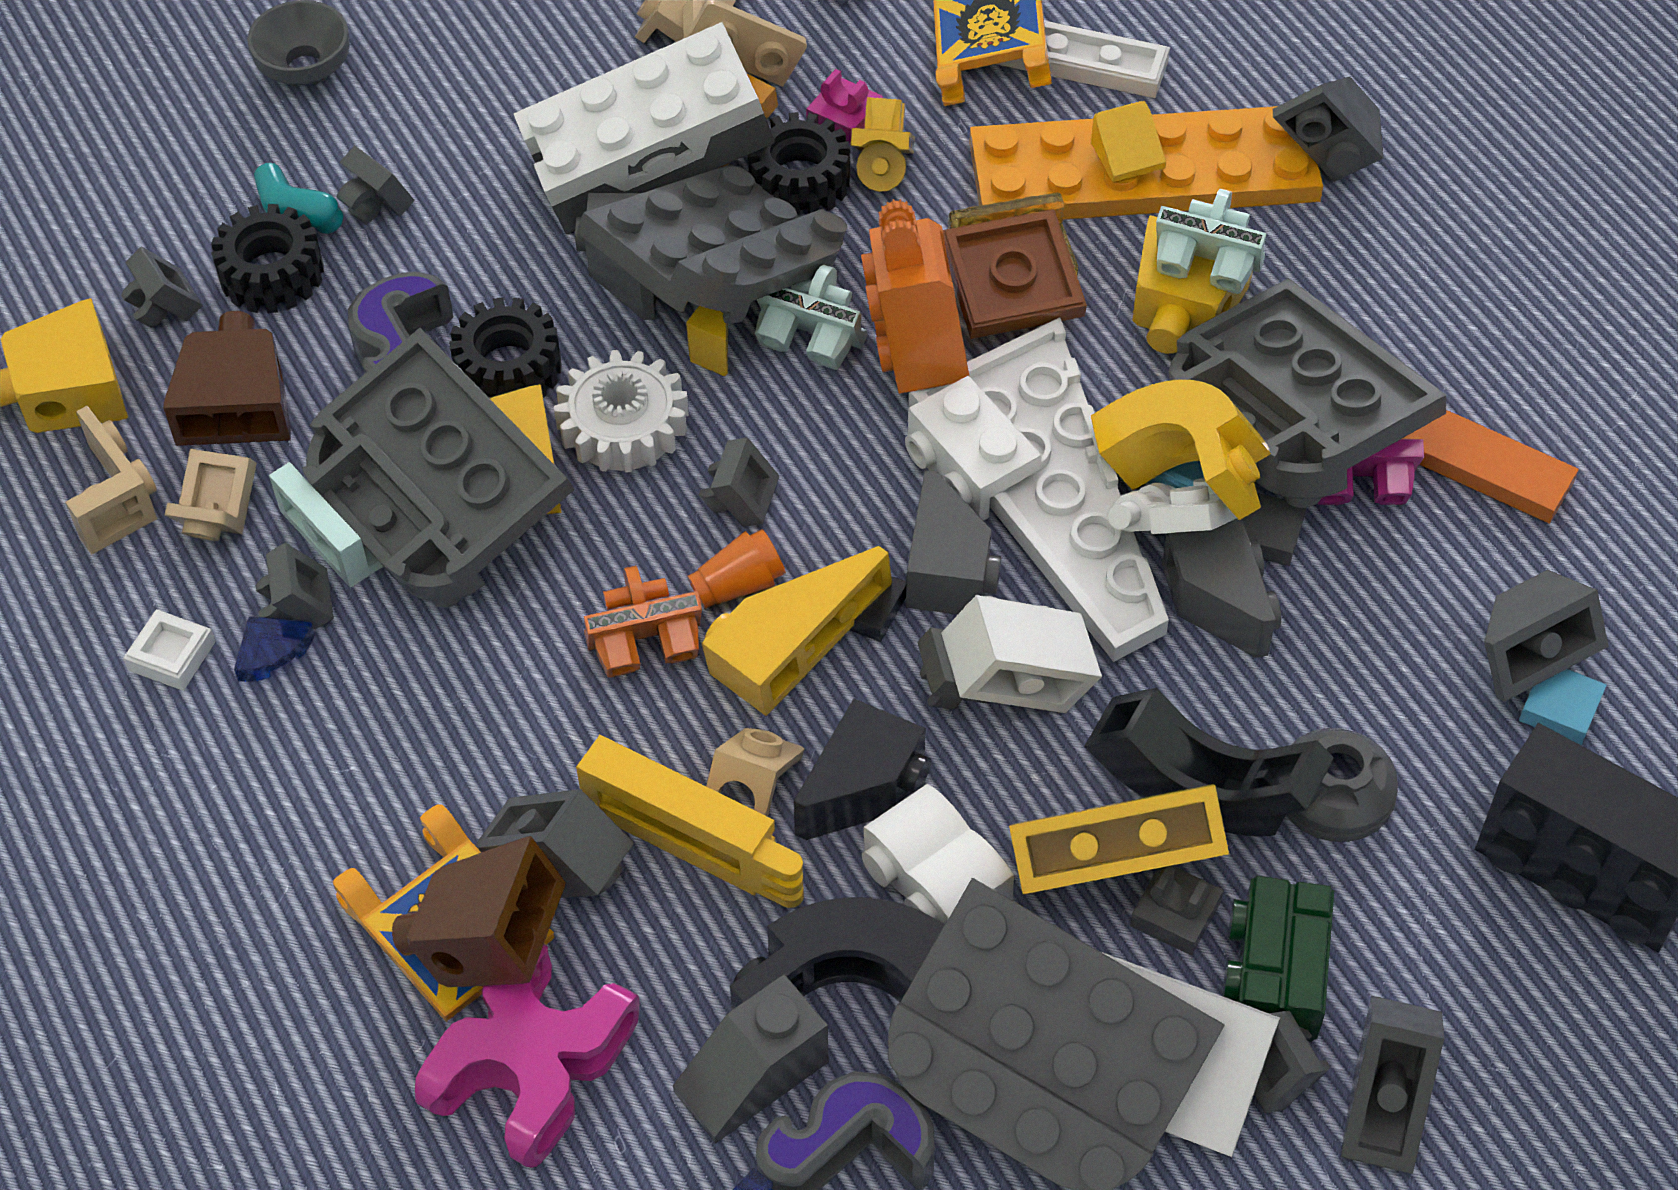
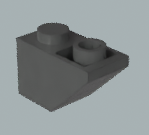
(1334, 126)
(1221, 587)

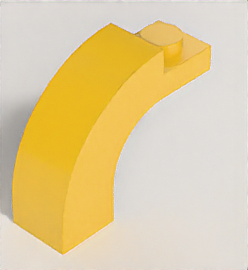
(1179, 425)

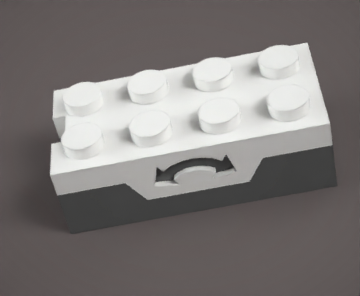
(645, 124)

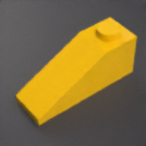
(789, 628)

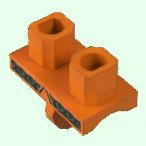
(615, 631)

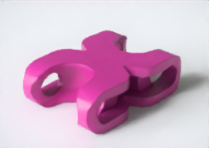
(531, 1054)

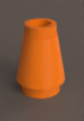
(738, 570)

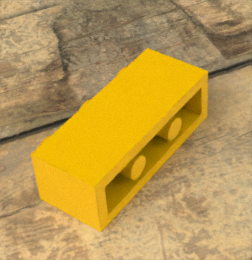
(1119, 839)

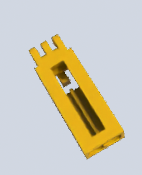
(691, 821)

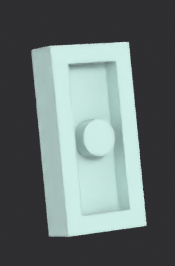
(322, 526)

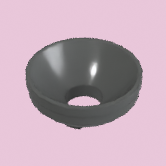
(298, 31)
(1352, 806)

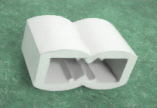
(931, 854)

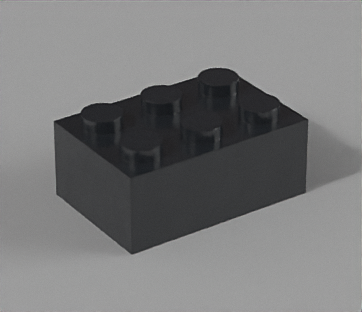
(1588, 836)

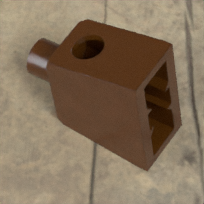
(228, 386)
(484, 917)

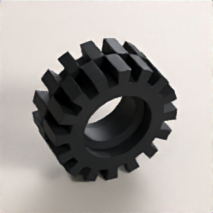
(810, 143)
(262, 235)
(502, 328)

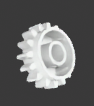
(621, 412)

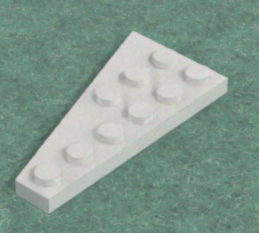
(1066, 504)

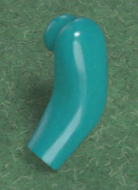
(316, 205)

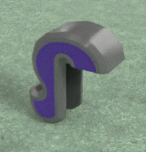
(393, 310)
(841, 1124)

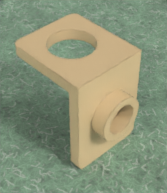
(756, 760)

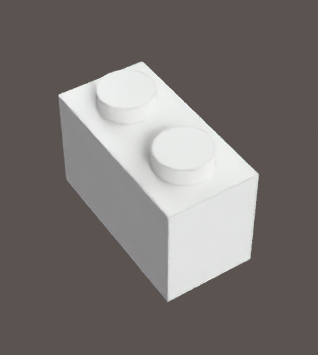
(1020, 654)

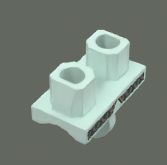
(1213, 234)
(815, 308)

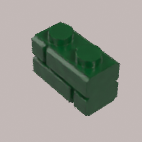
(1282, 949)

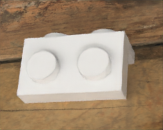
(969, 444)

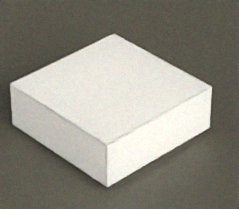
(169, 649)

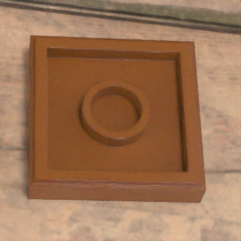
(1013, 274)

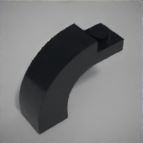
(1161, 752)
(842, 942)

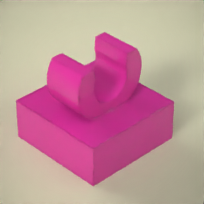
(842, 103)

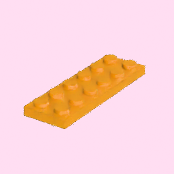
(1202, 152)

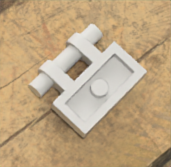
(1170, 509)

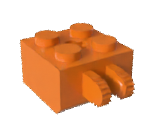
(913, 301)

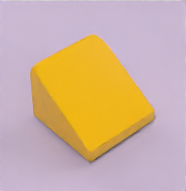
(1127, 141)
(708, 340)

